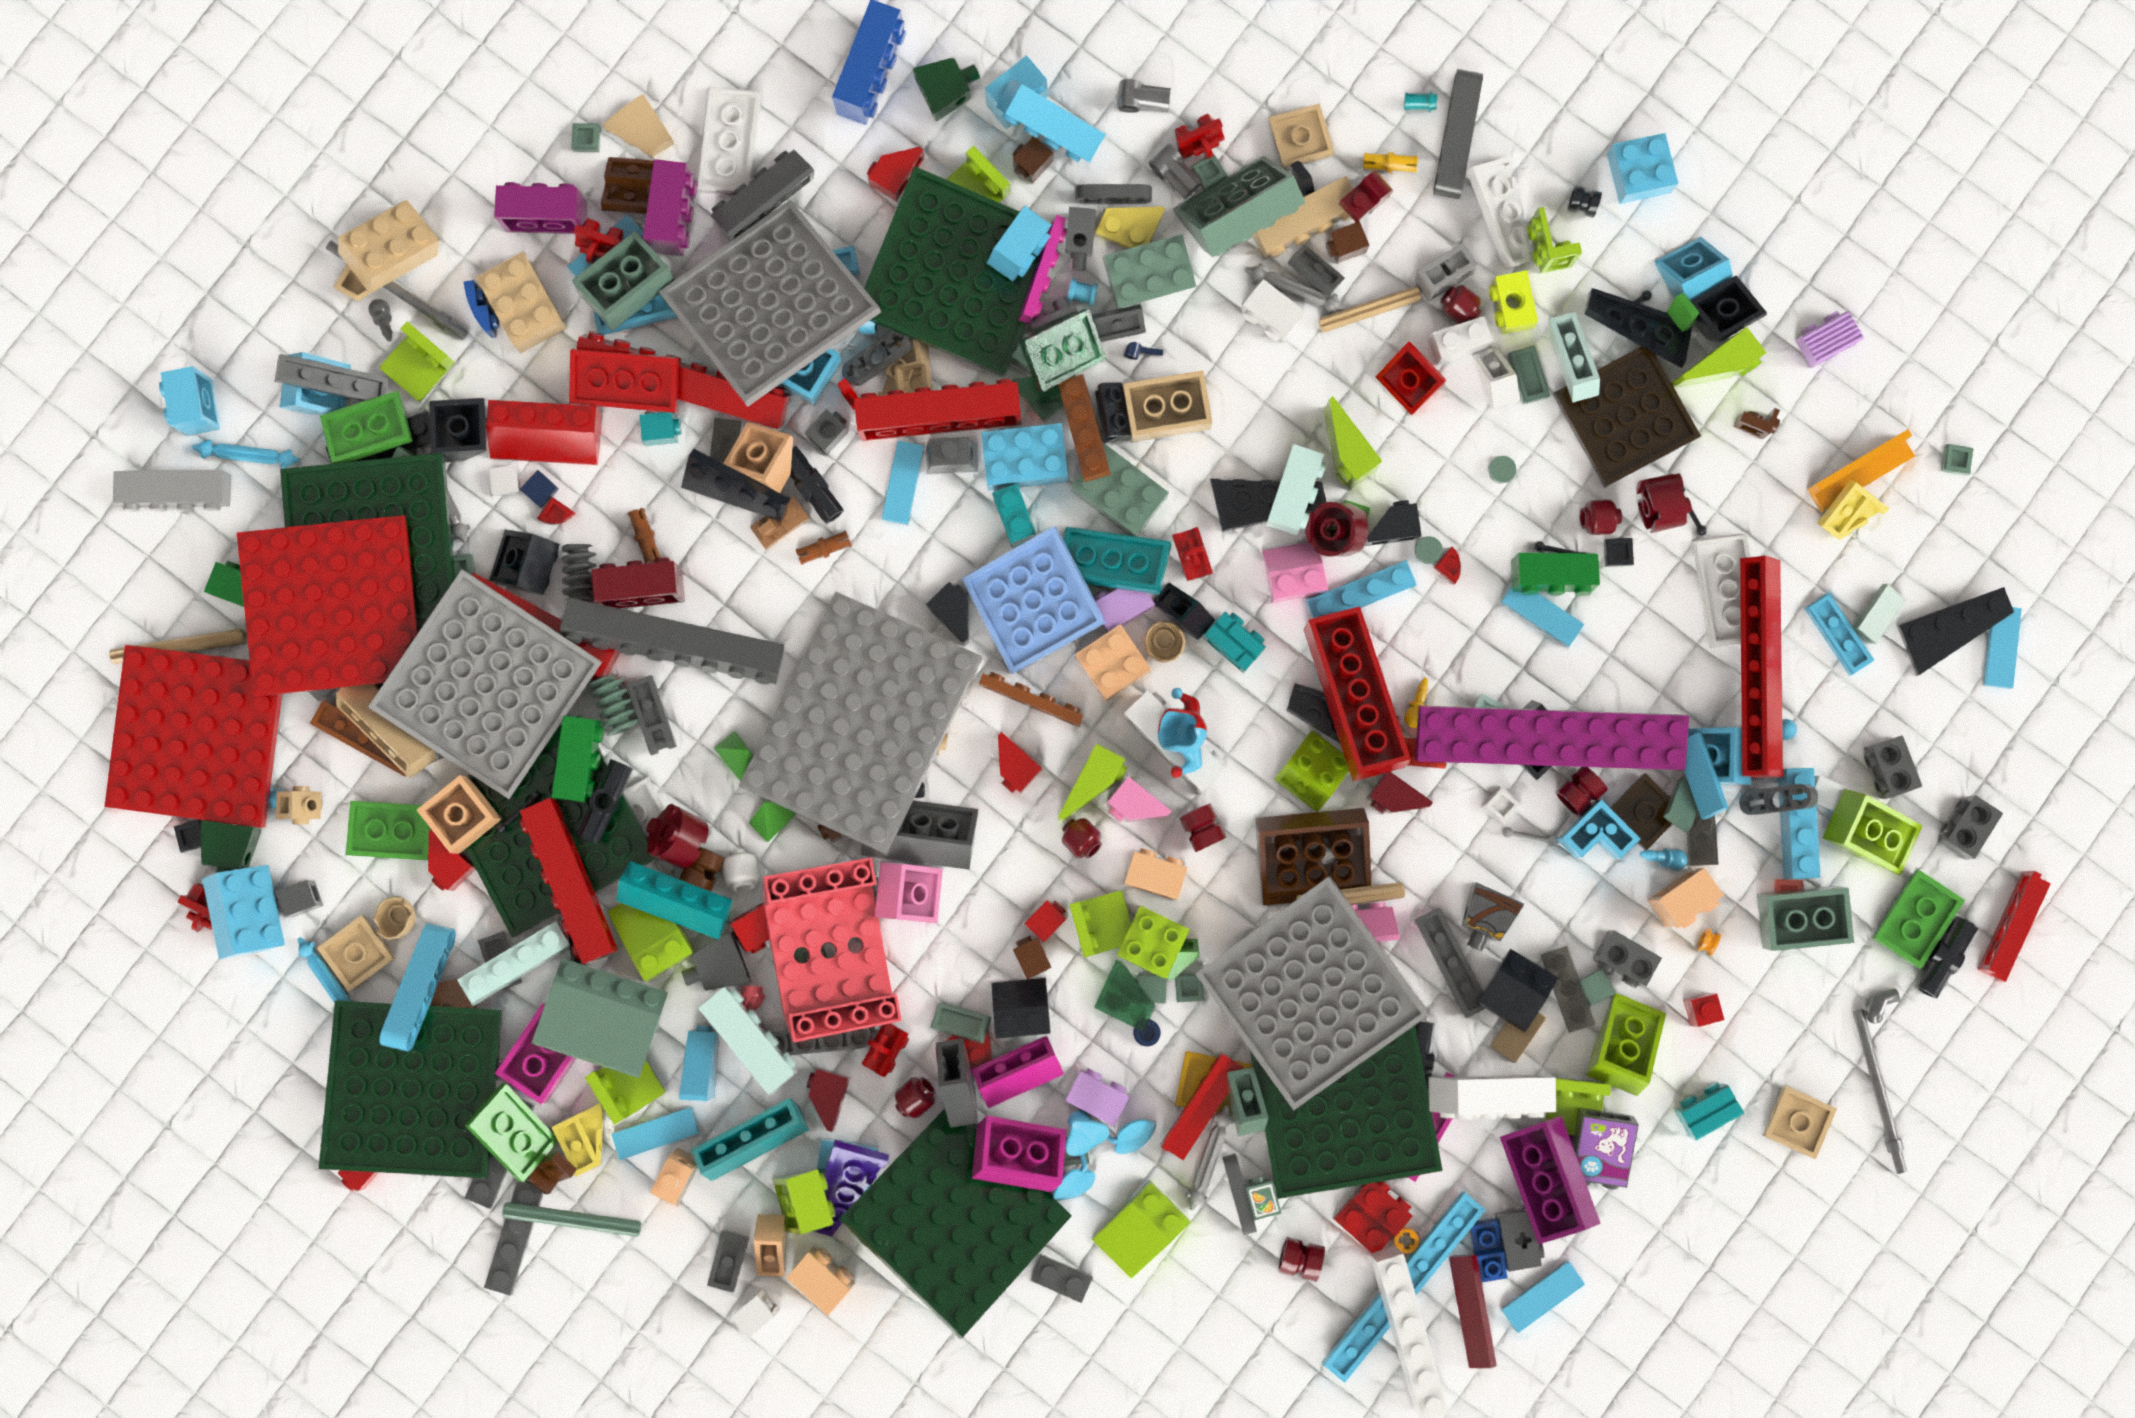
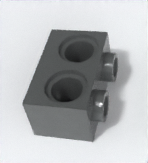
(1899, 764)
(1975, 832)
(1629, 953)

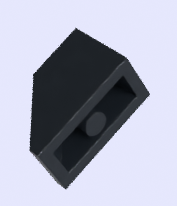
(1397, 525)
(952, 610)
(1184, 611)

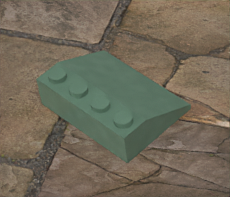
(1240, 206)
(600, 1018)

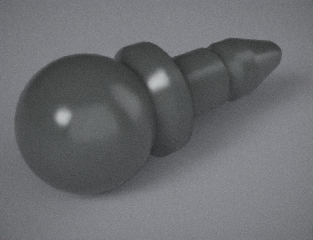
(380, 312)

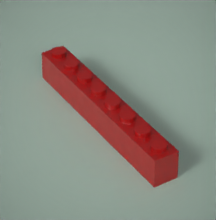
(704, 386)
(1761, 667)

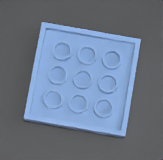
(1033, 600)

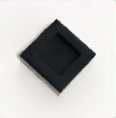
(1302, 178)
(1618, 552)
(188, 836)

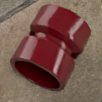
(1580, 792)
(1202, 827)
(1301, 1259)

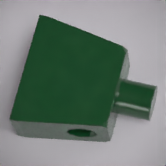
(945, 85)
(227, 845)

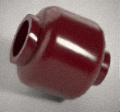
(1460, 304)
(1600, 517)
(1081, 838)
(914, 1097)

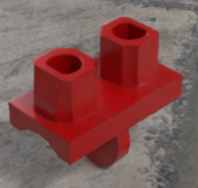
(1201, 139)
(593, 242)
(1192, 554)
(196, 901)
(885, 1049)

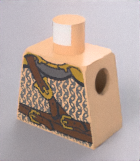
(675, 1177)

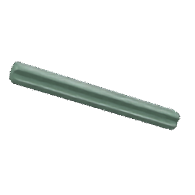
(571, 1219)

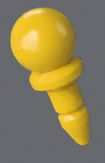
(1411, 713)

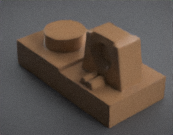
(771, 531)

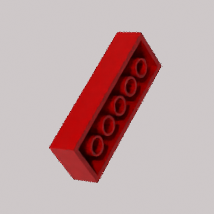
(938, 410)
(1356, 694)

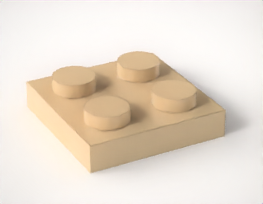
(1301, 136)
(356, 953)
(1799, 1122)

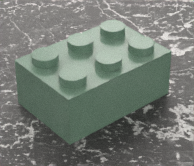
(1149, 271)
(623, 280)
(1125, 496)
(1805, 918)

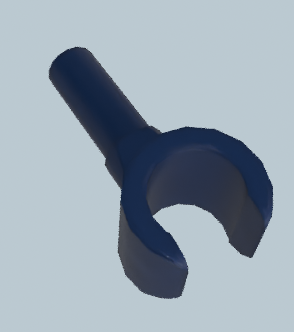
(1134, 349)

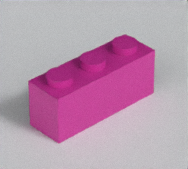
(1017, 1071)

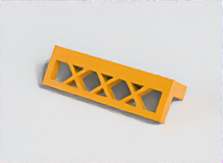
(1863, 470)

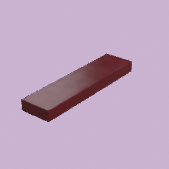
(1472, 1311)

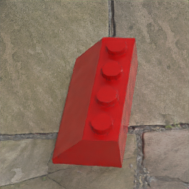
(543, 432)

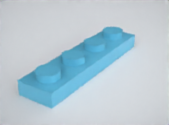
(1363, 591)

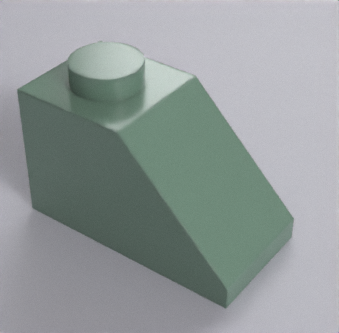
(1246, 1101)

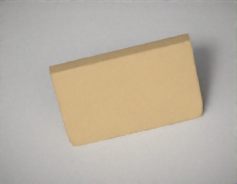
(1513, 1041)

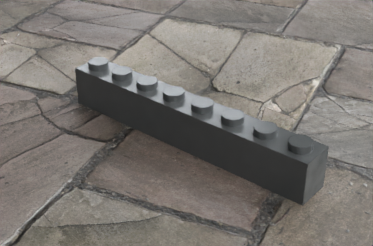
(672, 641)

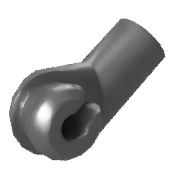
(1877, 1004)

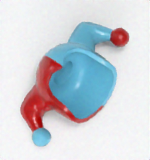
(1183, 732)

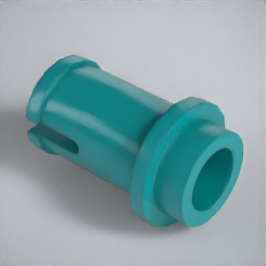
(1420, 101)

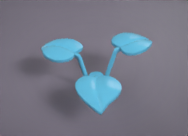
(1086, 1135)

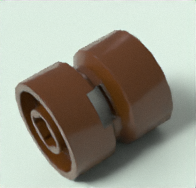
(702, 871)

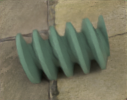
(613, 704)

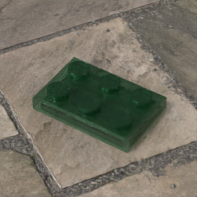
(1063, 350)

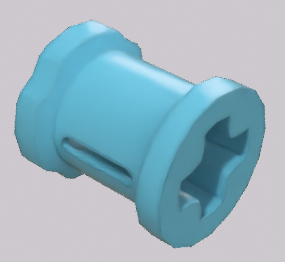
(1082, 292)

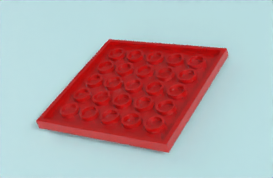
(327, 604)
(192, 738)

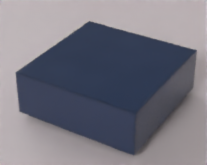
(539, 488)

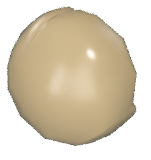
(1165, 641)
(394, 918)

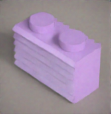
(1828, 339)

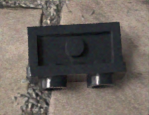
(1112, 412)

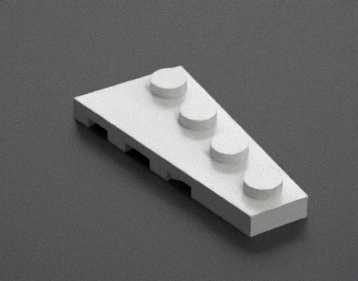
(1497, 200)

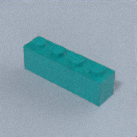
(674, 900)
(750, 1139)

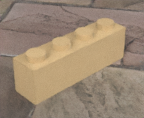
(1314, 216)
(399, 746)

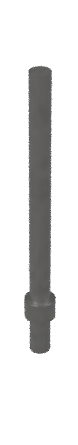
(440, 319)
(1894, 1143)

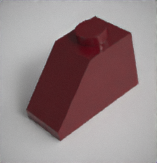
(1396, 796)
(827, 1095)

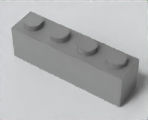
(171, 489)

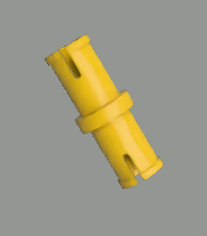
(1390, 162)

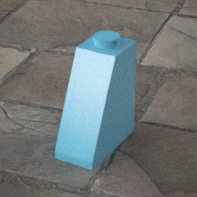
(700, 1065)

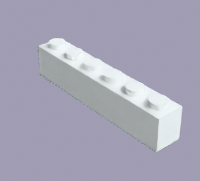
(1409, 1333)

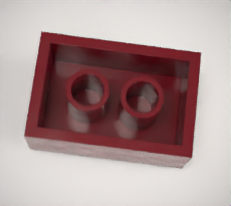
(638, 584)

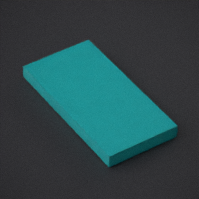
(1118, 559)

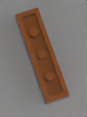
(1084, 428)
(1043, 702)
(337, 724)

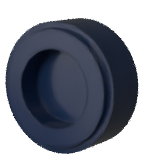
(1150, 1036)

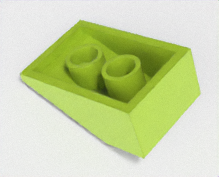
(1734, 356)
(1350, 451)
(1097, 777)
(1872, 831)
(651, 941)
(1627, 1045)
(804, 1201)
(1141, 1229)

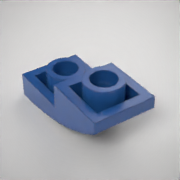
(483, 313)
(1488, 1248)

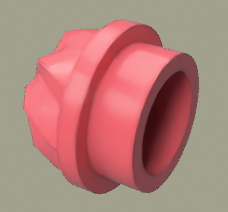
(752, 996)

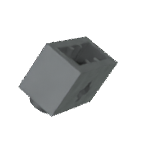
(1516, 1255)

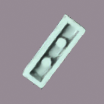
(1574, 357)
(1296, 490)

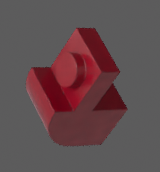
(1366, 196)

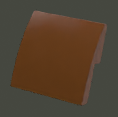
(627, 185)

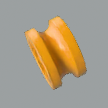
(1708, 942)
(1412, 1234)

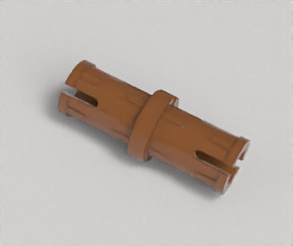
(644, 535)
(823, 547)

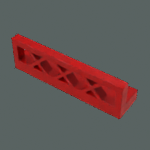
(2014, 925)
(1200, 1108)

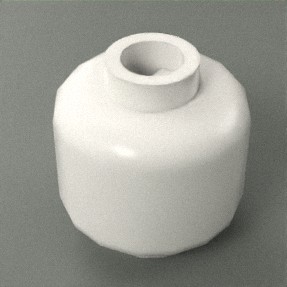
(741, 870)

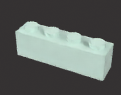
(514, 964)
(748, 1040)

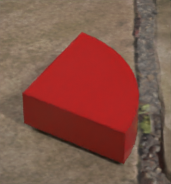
(847, 392)
(555, 513)
(1449, 566)

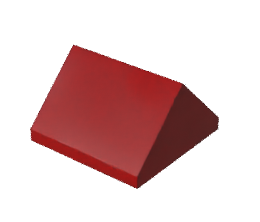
(1411, 378)

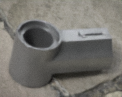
(1135, 97)
(1170, 166)

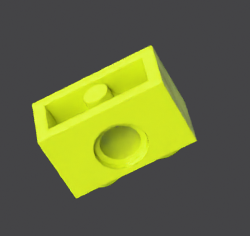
(1517, 287)

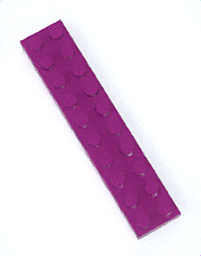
(1551, 737)

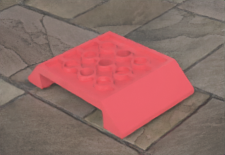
(830, 907)

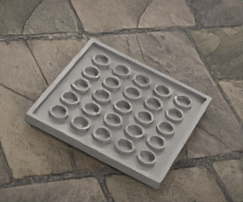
(769, 302)
(485, 684)
(1312, 993)

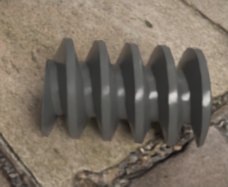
(578, 571)

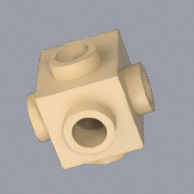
(299, 805)

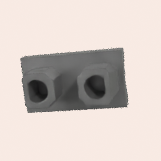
(1062, 310)

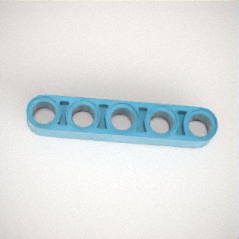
(417, 987)

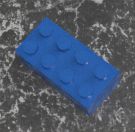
(869, 62)

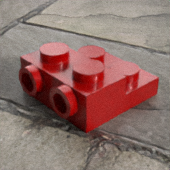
(1373, 1216)

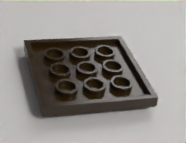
(1631, 419)

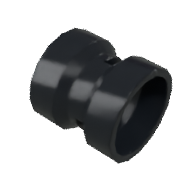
(1585, 201)

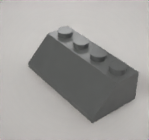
(763, 195)
(933, 836)

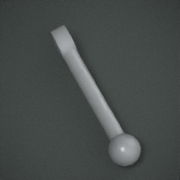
(1551, 840)

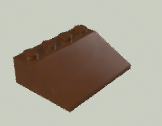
(1293, 869)

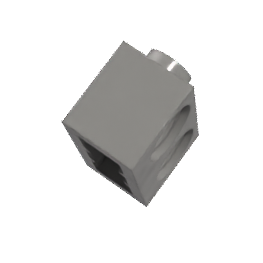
(1445, 272)

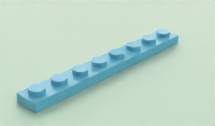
(1421, 1266)

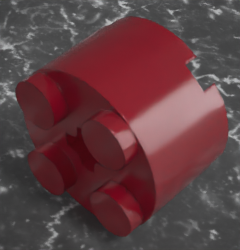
(1663, 502)
(1351, 531)
(676, 836)

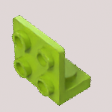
(981, 176)
(1545, 255)
(416, 363)
(1314, 771)
(1101, 922)
(1153, 942)
(624, 1094)
(1577, 1094)

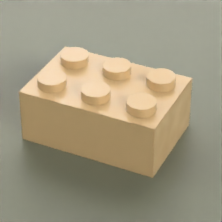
(388, 246)
(521, 302)
(1167, 406)

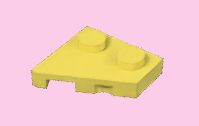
(1130, 225)
(1850, 510)
(582, 1139)

